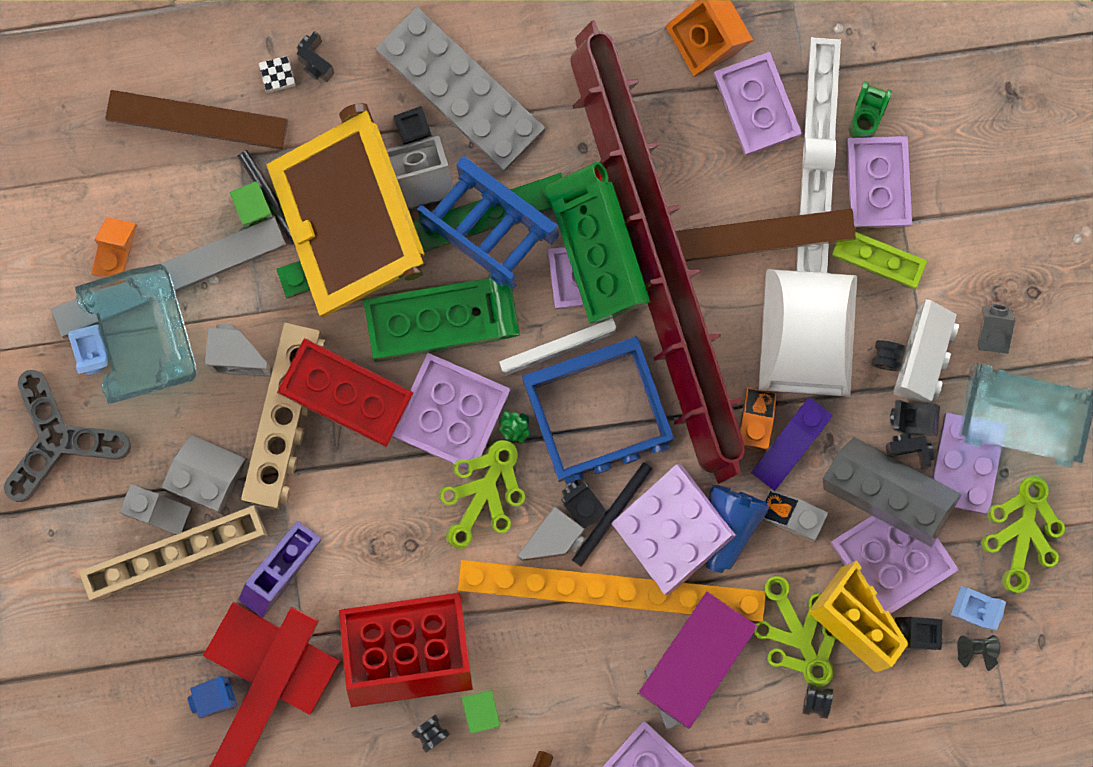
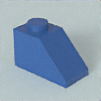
(212, 697)

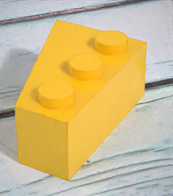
(858, 619)

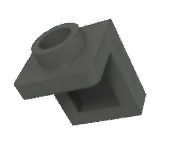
(996, 328)

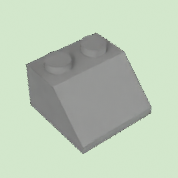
(421, 171)
(233, 354)
(204, 473)

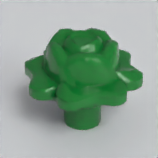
(514, 427)

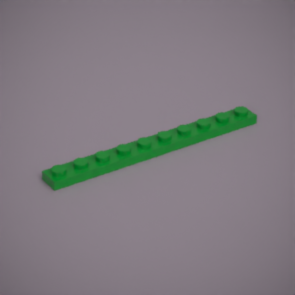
(534, 193)

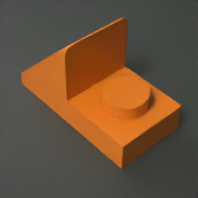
(113, 248)

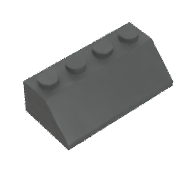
(890, 491)

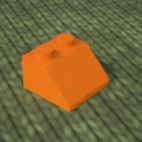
(708, 34)

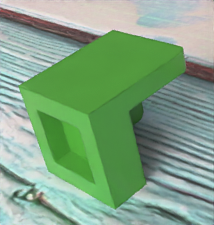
(251, 204)
(481, 711)

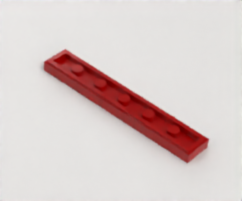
(266, 689)

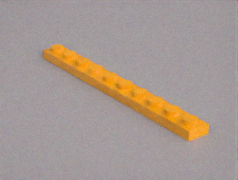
(601, 589)

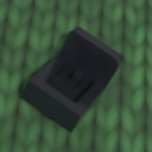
(314, 64)
(915, 418)
(904, 444)

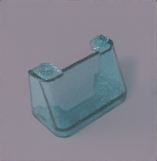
(140, 331)
(1026, 415)

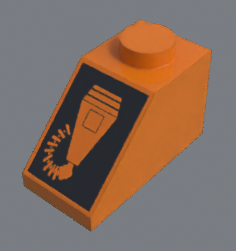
(757, 419)

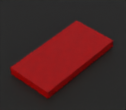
(345, 392)
(243, 644)

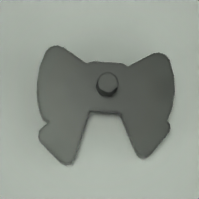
(989, 648)

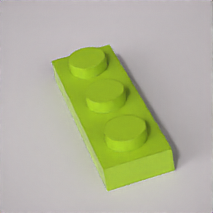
(881, 260)

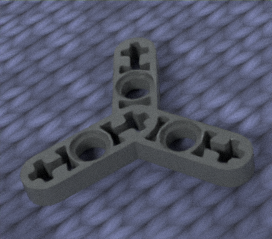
(50, 451)

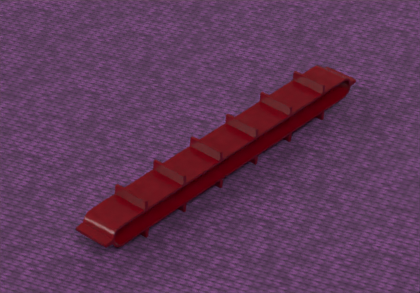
(600, 47)

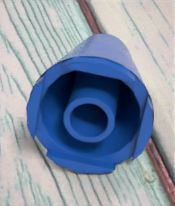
(743, 516)

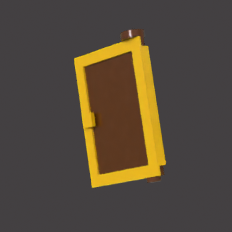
(347, 212)

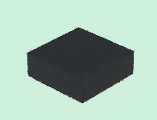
(412, 125)

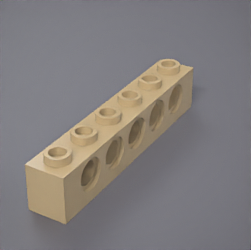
(255, 490)
(173, 554)

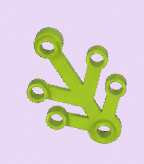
(484, 490)
(1025, 529)
(799, 637)

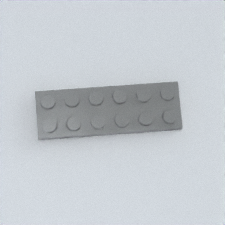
(460, 89)

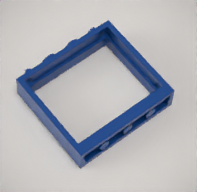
(584, 363)

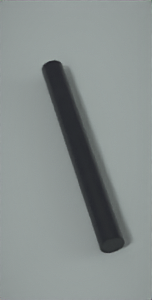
(269, 195)
(612, 514)

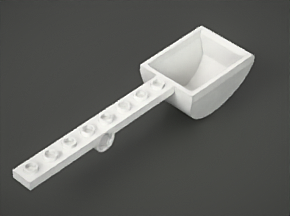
(808, 310)

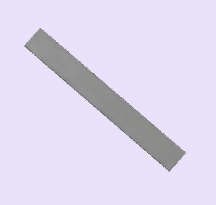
(193, 267)

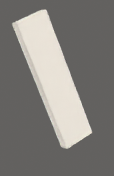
(558, 347)

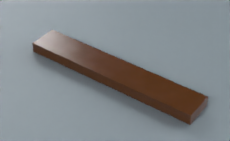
(196, 119)
(767, 235)

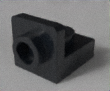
(582, 504)
(921, 632)

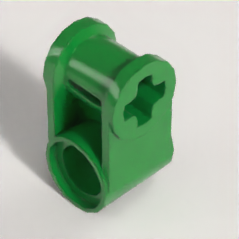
(869, 107)

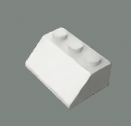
(926, 353)

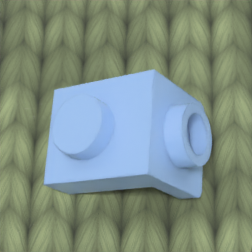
(88, 349)
(978, 609)

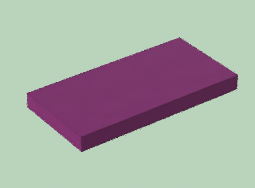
(697, 660)

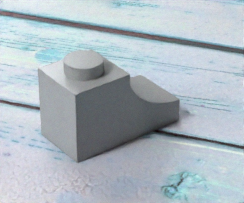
(155, 510)

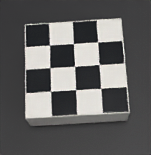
(277, 74)

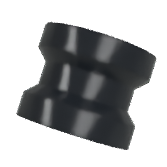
(888, 355)
(817, 701)
(430, 733)

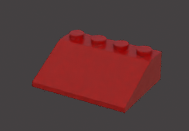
(405, 650)

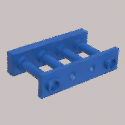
(492, 194)

